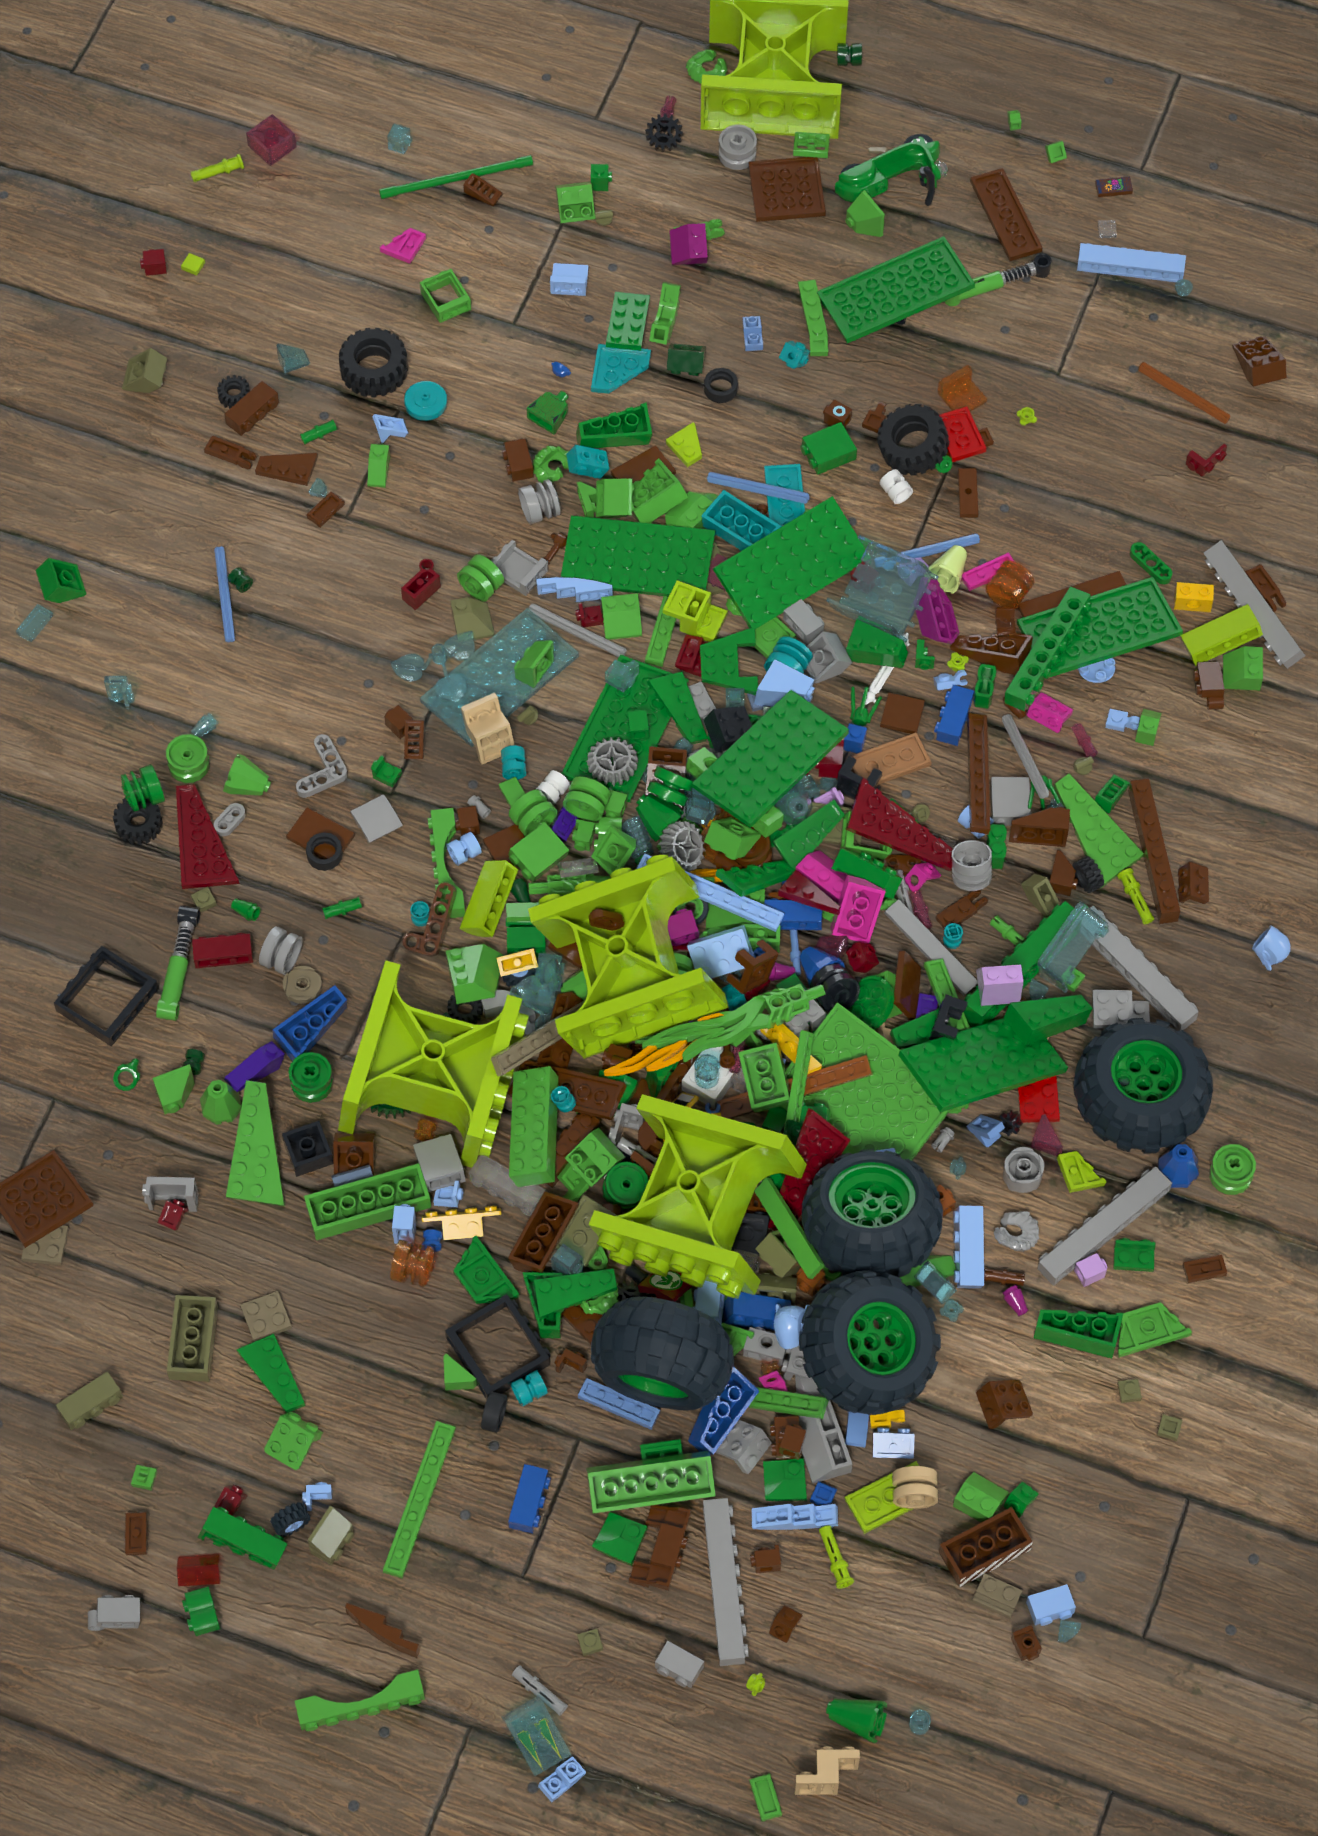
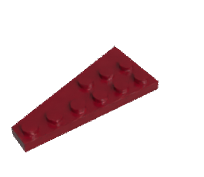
(892, 826)

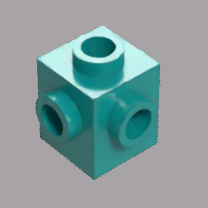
(794, 354)

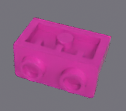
(1049, 712)

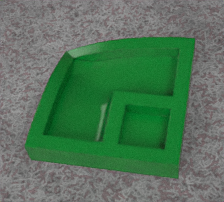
(785, 1480)
(620, 1538)

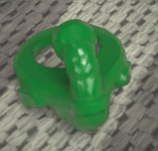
(131, 1067)

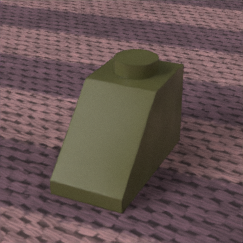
(1040, 894)

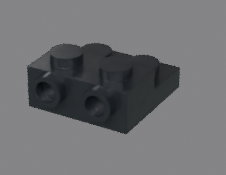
(751, 1232)

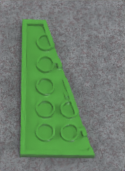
(1096, 831)

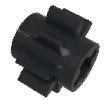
(1011, 1123)

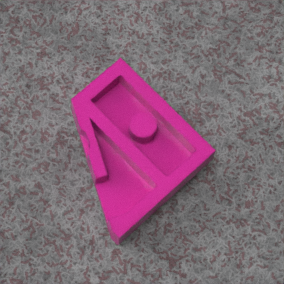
(405, 246)

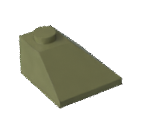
(472, 616)

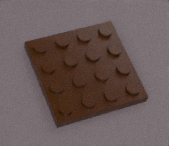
(786, 188)
(41, 1199)

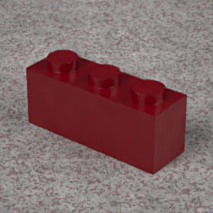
(222, 950)

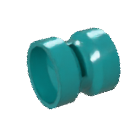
(422, 910)
(953, 940)
(563, 1099)

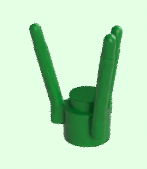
(861, 716)
(1048, 782)

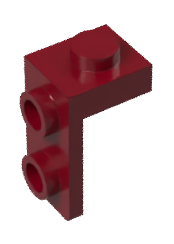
(1202, 466)

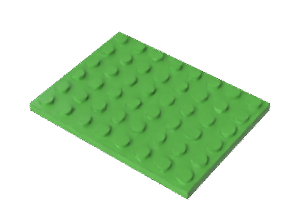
(878, 1109)

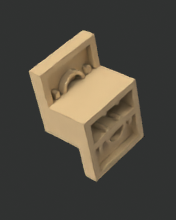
(487, 727)
(827, 1765)

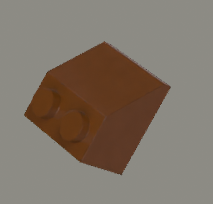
(353, 1151)

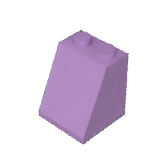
(1000, 984)

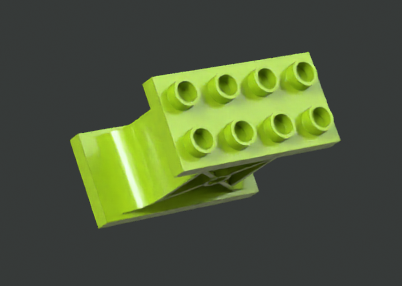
(773, 80)
(632, 969)
(432, 1066)
(697, 1197)

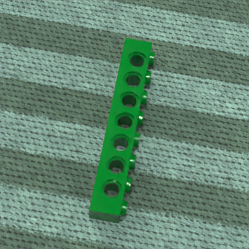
(1047, 649)

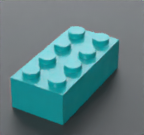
(737, 521)

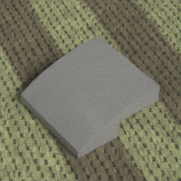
(376, 818)

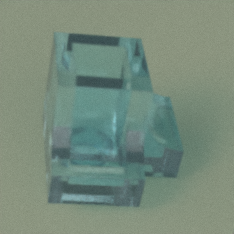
(622, 674)

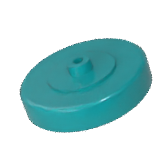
(425, 400)

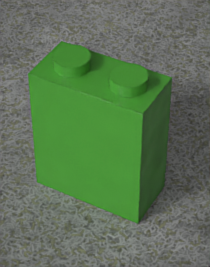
(538, 852)

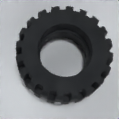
(373, 343)
(904, 422)

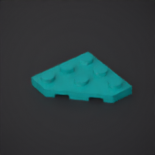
(617, 366)

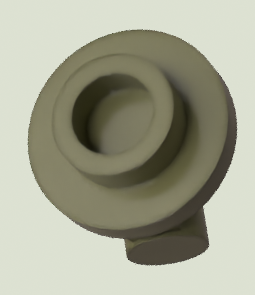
(604, 217)
(528, 716)
(1083, 765)
(920, 813)

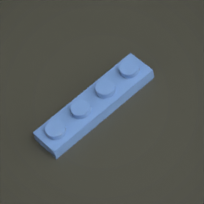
(618, 1404)

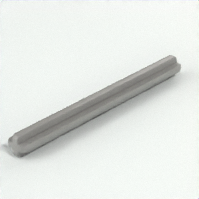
(577, 631)
(1025, 756)

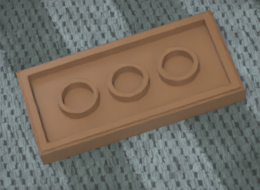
(893, 758)

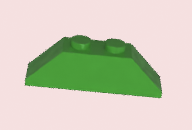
(690, 510)

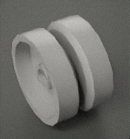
(737, 147)
(280, 950)

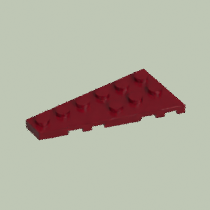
(201, 851)
(818, 1146)

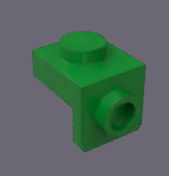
(1021, 1498)

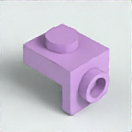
(833, 794)

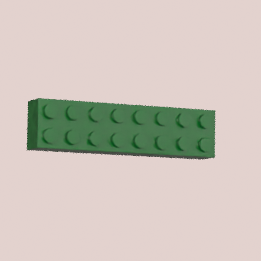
(1024, 955)

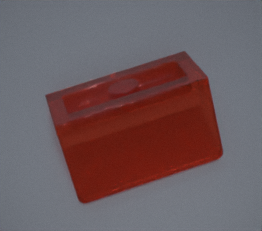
(198, 1570)

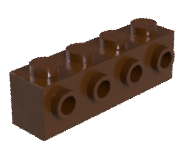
(559, 1052)
(570, 1138)

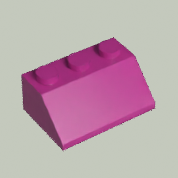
(818, 870)
(859, 909)

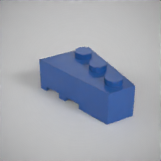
(752, 1311)

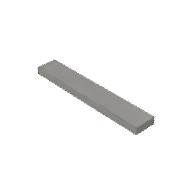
(930, 945)

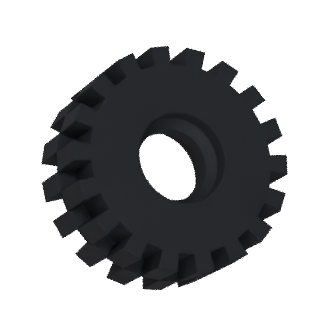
(137, 833)

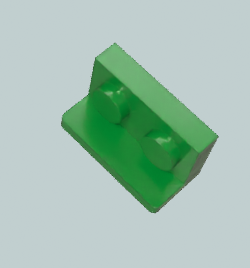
(1134, 1255)

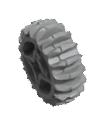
(623, 757)
(683, 844)

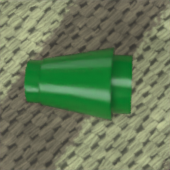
(246, 909)

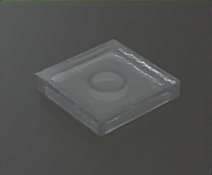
(577, 867)

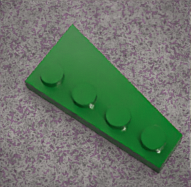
(808, 834)

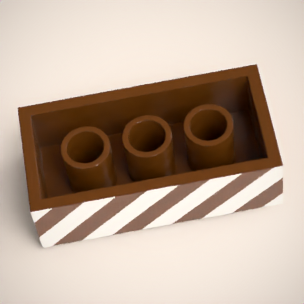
(985, 1547)

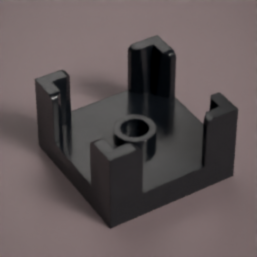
(849, 782)
(952, 1008)

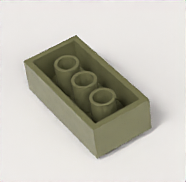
(192, 1338)

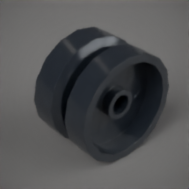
(837, 985)

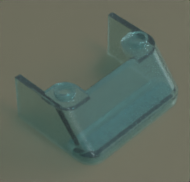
(1070, 945)

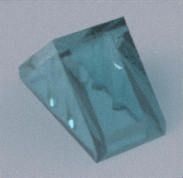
(291, 357)

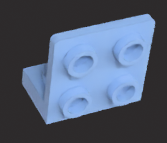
(569, 279)

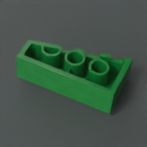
(617, 429)
(1046, 1017)
(1080, 1330)
(243, 1537)

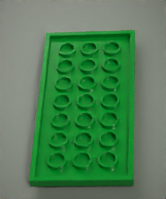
(895, 289)
(637, 555)
(791, 563)
(1114, 626)
(611, 720)
(770, 758)
(979, 1064)

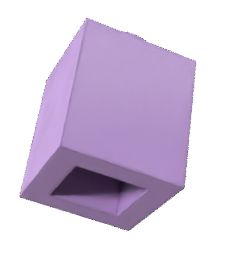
(1090, 1269)

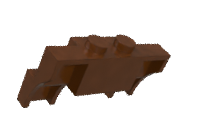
(667, 1549)

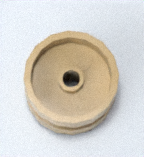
(915, 1487)

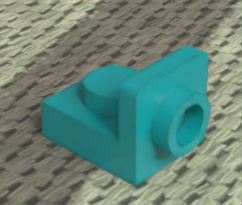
(734, 997)

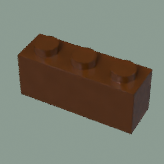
(251, 408)

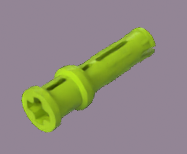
(225, 165)
(1133, 890)
(839, 1566)

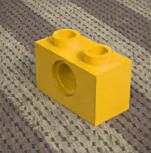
(1193, 597)

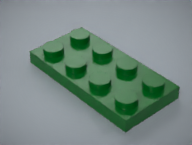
(628, 321)

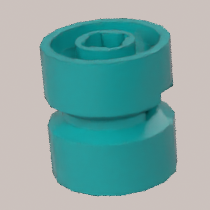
(513, 762)
(529, 1388)

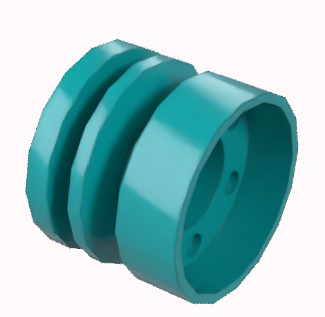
(791, 653)

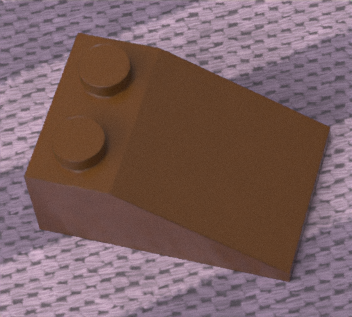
(1042, 828)

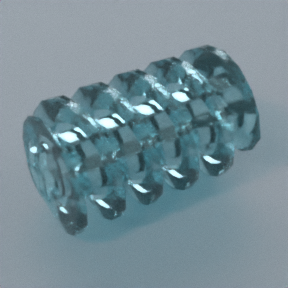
(635, 828)

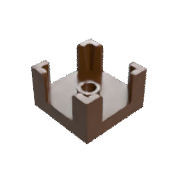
(756, 969)

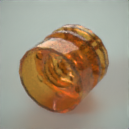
(1010, 584)
(412, 1263)

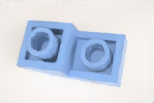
(562, 1779)

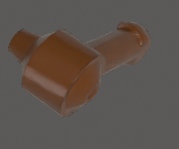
(559, 542)

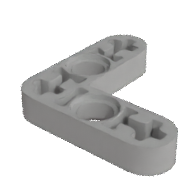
(328, 773)

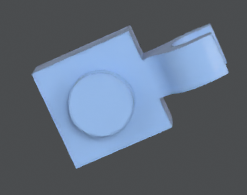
(946, 681)
(1119, 720)

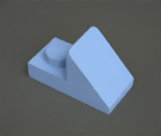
(389, 426)

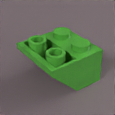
(575, 202)
(614, 498)
(594, 1157)

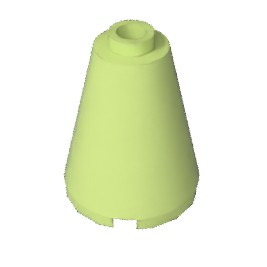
(950, 568)

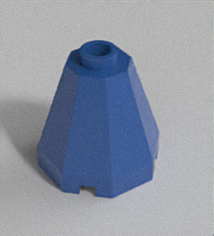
(814, 959)
(1179, 1165)

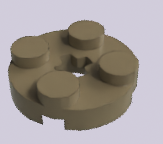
(306, 994)

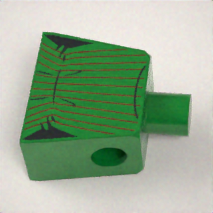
(549, 411)

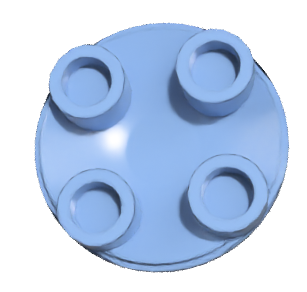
(1099, 671)

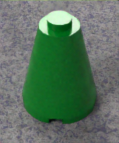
(859, 1716)

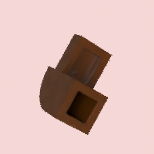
(649, 1140)

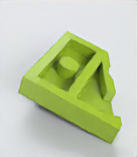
(686, 445)
(1078, 1173)

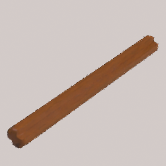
(1184, 392)

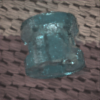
(917, 1718)

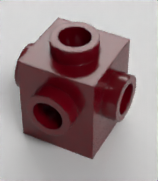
(862, 957)

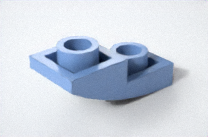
(752, 333)
(856, 1429)

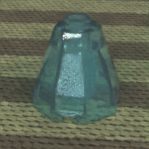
(788, 802)

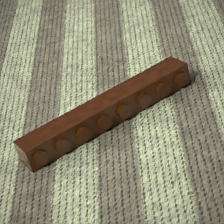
(1154, 851)

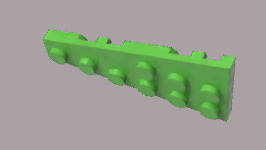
(255, 1160)

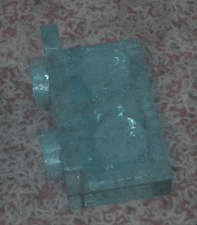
(119, 689)

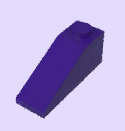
(255, 1067)

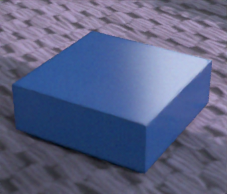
(823, 1494)

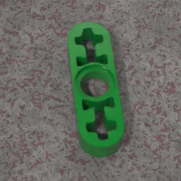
(1149, 555)

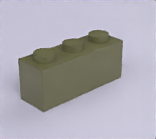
(89, 1401)

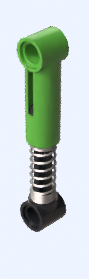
(1039, 267)
(169, 1004)

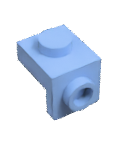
(449, 1196)
(316, 1492)

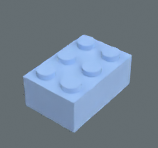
(718, 951)

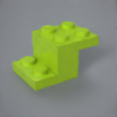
(695, 611)

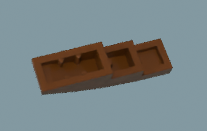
(376, 1626)

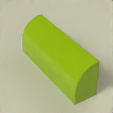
(1222, 635)
(489, 898)

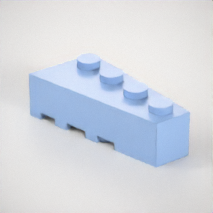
(969, 1246)

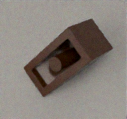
(1063, 875)

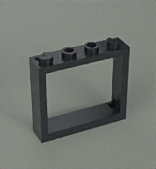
(128, 1014)
(469, 1363)

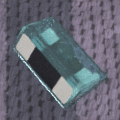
(935, 1282)

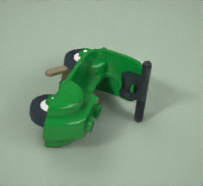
(916, 153)

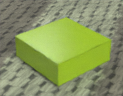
(193, 264)

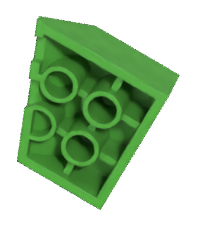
(656, 493)
(473, 972)

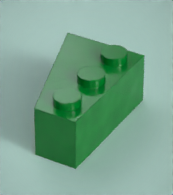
(864, 867)

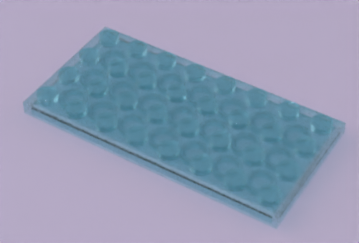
(492, 671)

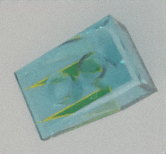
(536, 1735)

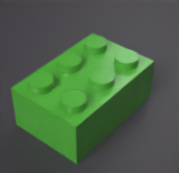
(765, 1077)

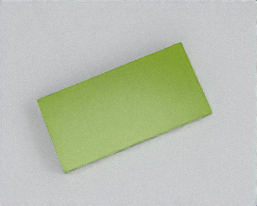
(874, 1503)

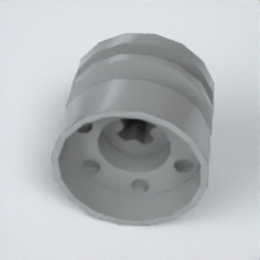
(543, 500)
(971, 865)

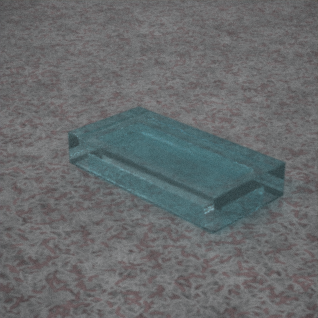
(34, 623)

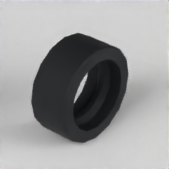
(717, 374)
(324, 838)
(494, 1412)

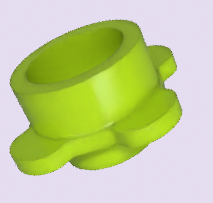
(1026, 412)
(957, 666)
(755, 1683)

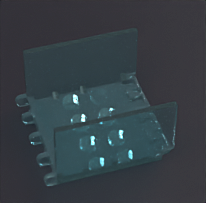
(885, 589)

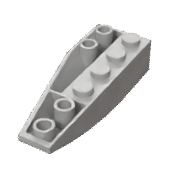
(824, 1443)

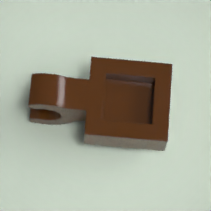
(874, 418)

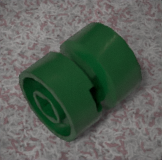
(849, 54)

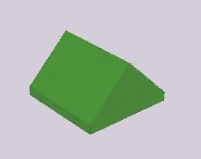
(614, 850)

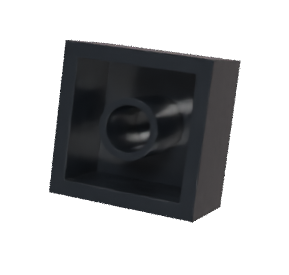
(726, 726)
(307, 1148)

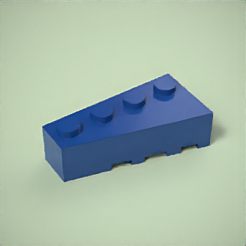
(309, 1024)
(722, 1414)

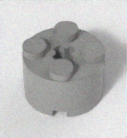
(1020, 1180)

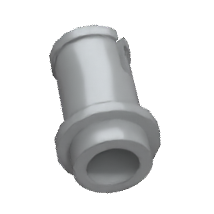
(481, 808)
(943, 1139)

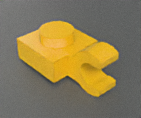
(885, 1419)

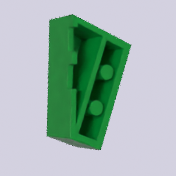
(875, 646)
(550, 1326)

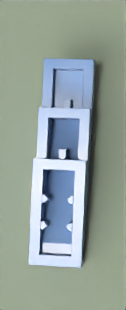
(569, 587)
(794, 1517)

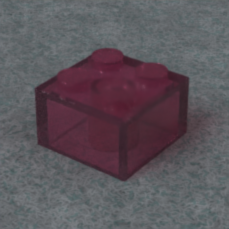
(271, 139)

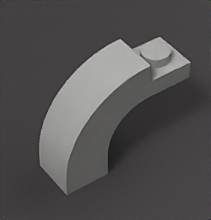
(494, 1006)

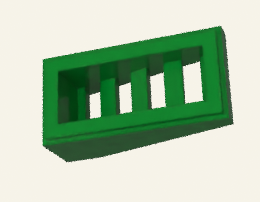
(1106, 802)

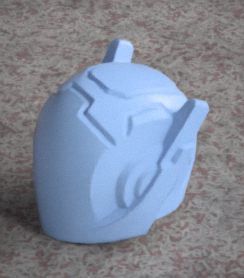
(1271, 947)
(788, 1325)

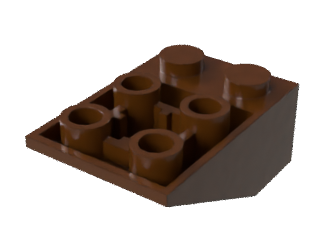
(1260, 361)
(666, 758)

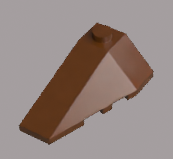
(1003, 652)

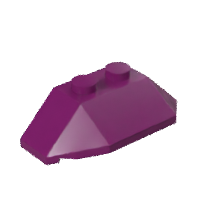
(937, 617)

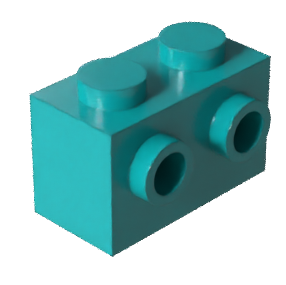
(587, 461)

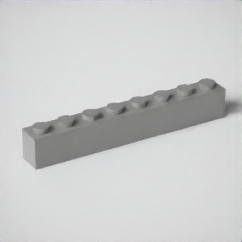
(1246, 593)
(1145, 977)
(1105, 1225)
(724, 1582)

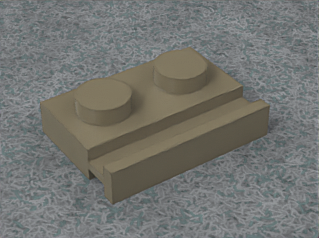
(997, 1596)

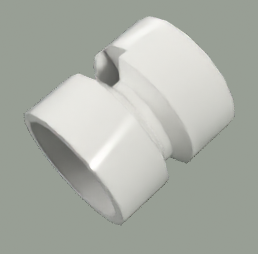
(896, 487)
(554, 785)

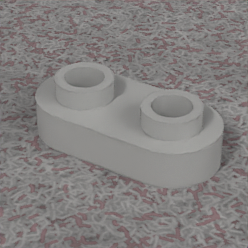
(227, 819)

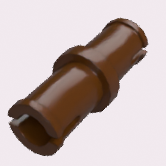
(1004, 1277)

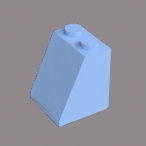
(779, 682)

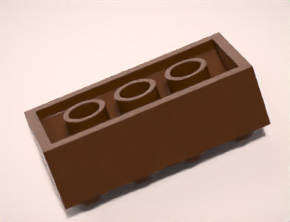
(542, 1233)

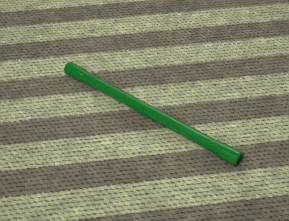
(454, 177)

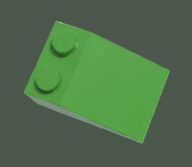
(723, 919)

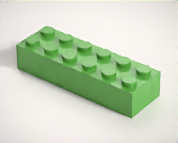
(533, 1127)
(366, 1201)
(650, 1482)

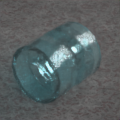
(706, 1071)

